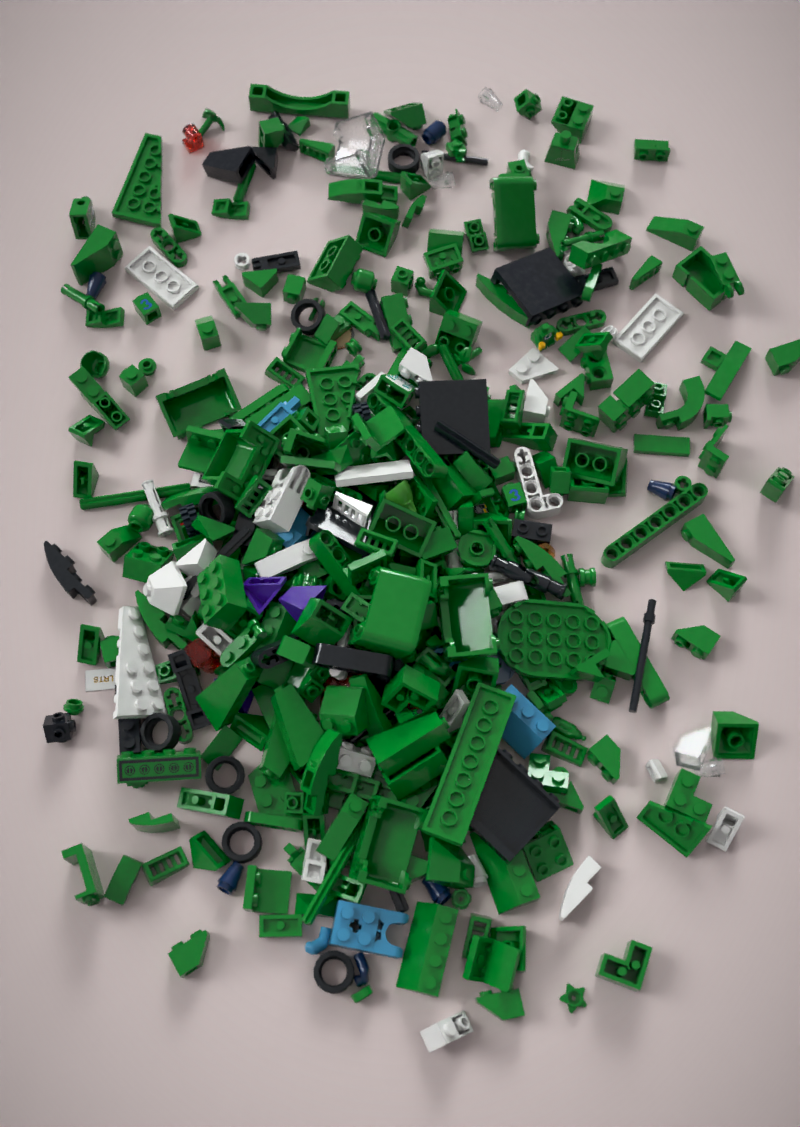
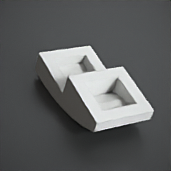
(314, 863)

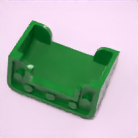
(514, 213)
(198, 403)
(393, 613)
(466, 617)
(386, 843)

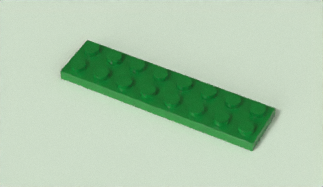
(469, 764)

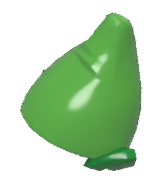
(401, 495)

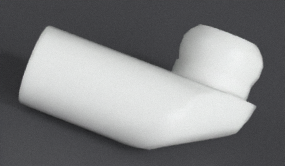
(523, 154)

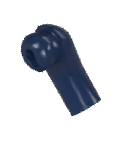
(363, 967)

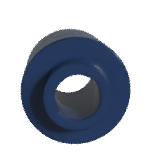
(434, 132)

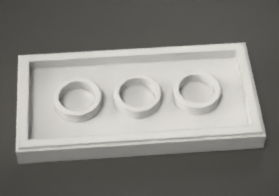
(161, 278)
(648, 328)
(374, 473)

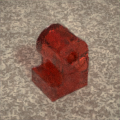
(193, 138)

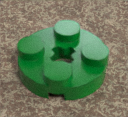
(468, 556)

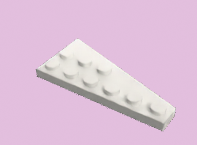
(135, 674)

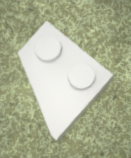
(532, 366)

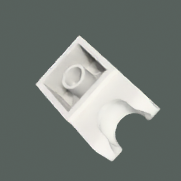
(283, 501)

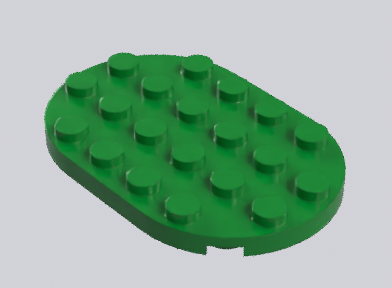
(550, 638)

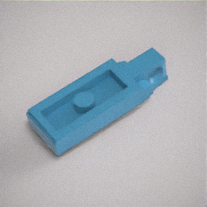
(279, 413)

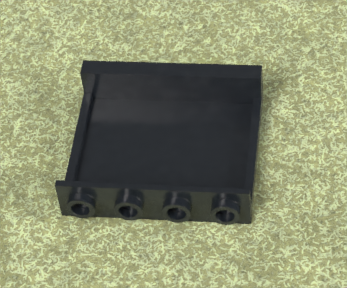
(540, 285)
(457, 404)
(339, 525)
(511, 807)

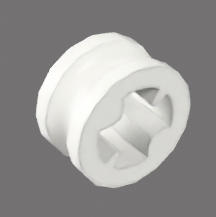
(242, 256)

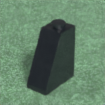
(230, 164)

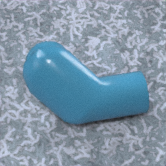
(320, 943)

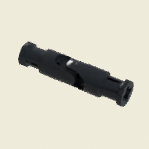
(518, 572)

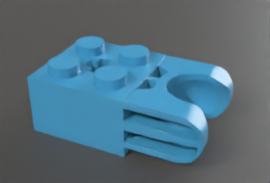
(371, 931)

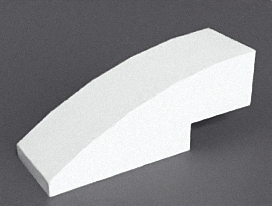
(578, 886)

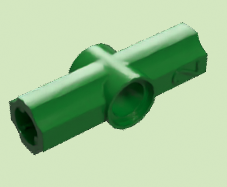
(394, 131)

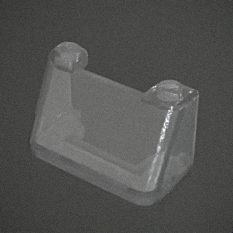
(358, 149)

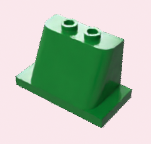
(239, 458)

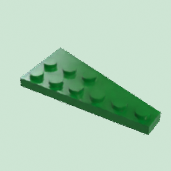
(142, 190)

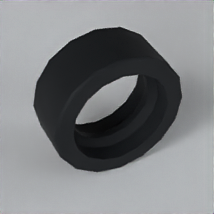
(401, 150)
(299, 307)
(225, 503)
(148, 725)
(228, 760)
(238, 827)
(318, 972)

